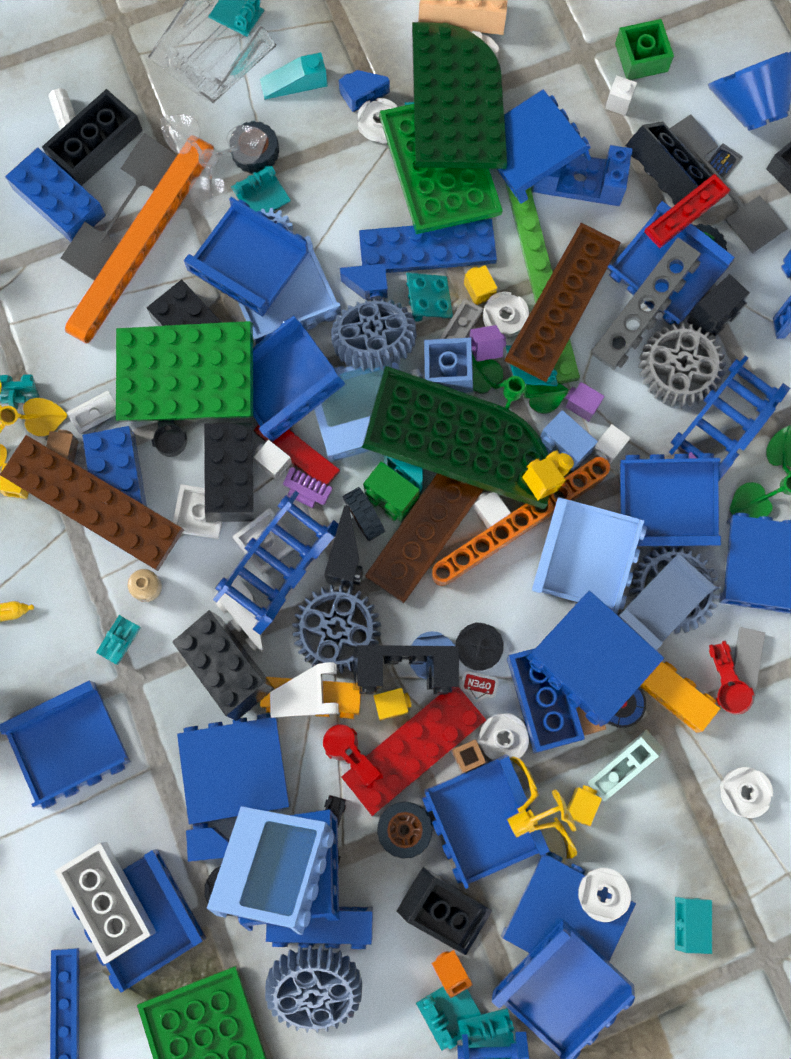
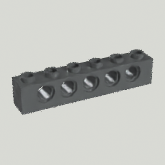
(678, 253)

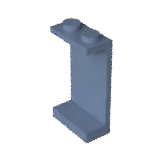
(667, 600)

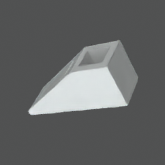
(242, 617)

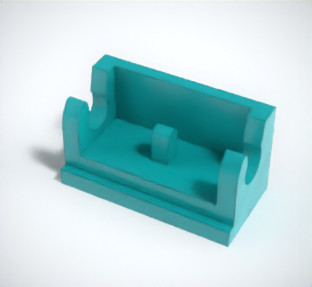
(693, 925)

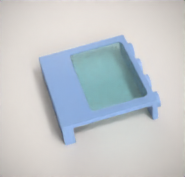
(347, 412)
(271, 868)

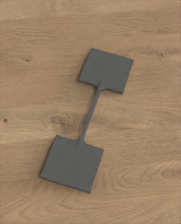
(753, 221)
(92, 247)

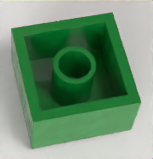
(644, 49)
(390, 492)

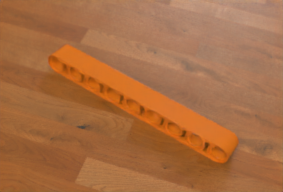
(514, 530)

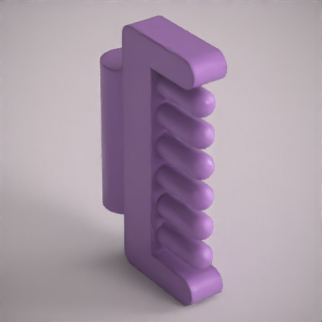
(306, 494)

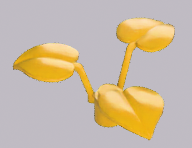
(40, 418)
(525, 821)

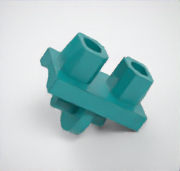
(17, 391)
(118, 640)

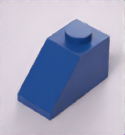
(361, 87)
(366, 281)
(205, 843)

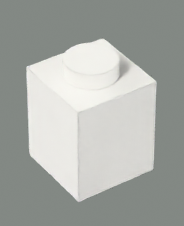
(620, 95)
(611, 444)
(272, 459)
(490, 508)

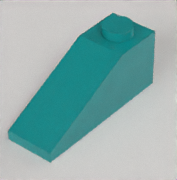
(296, 76)

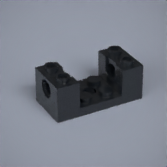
(441, 665)

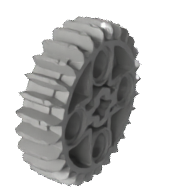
(672, 365)

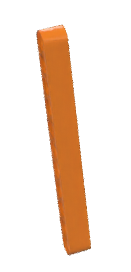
(135, 245)

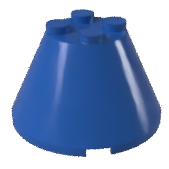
(757, 91)

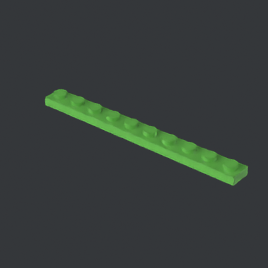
(539, 269)

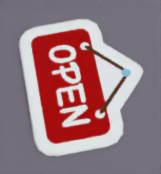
(479, 685)

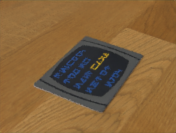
(724, 160)

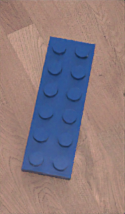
(443, 248)

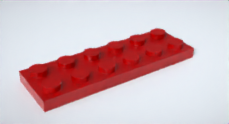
(416, 748)

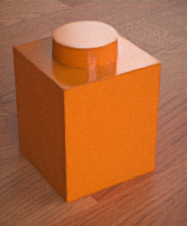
(451, 973)

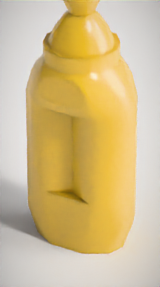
(13, 610)

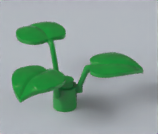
(541, 397)
(751, 496)

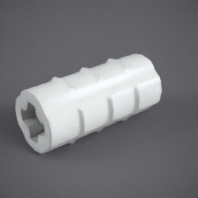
(62, 106)

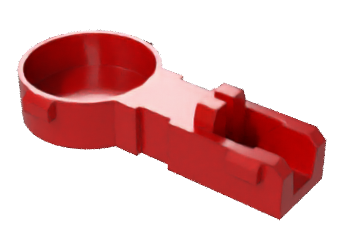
(735, 698)
(338, 741)

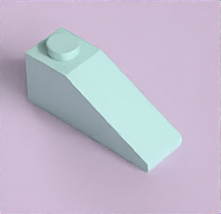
(626, 765)

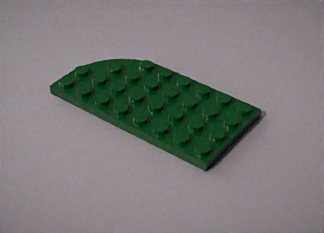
(456, 99)
(453, 435)

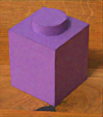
(487, 342)
(583, 401)

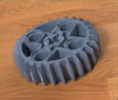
(373, 334)
(664, 557)
(325, 625)
(313, 988)

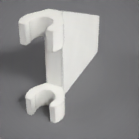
(303, 694)

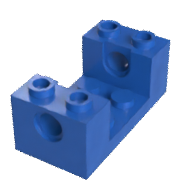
(604, 179)

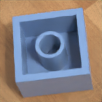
(449, 363)
(568, 438)

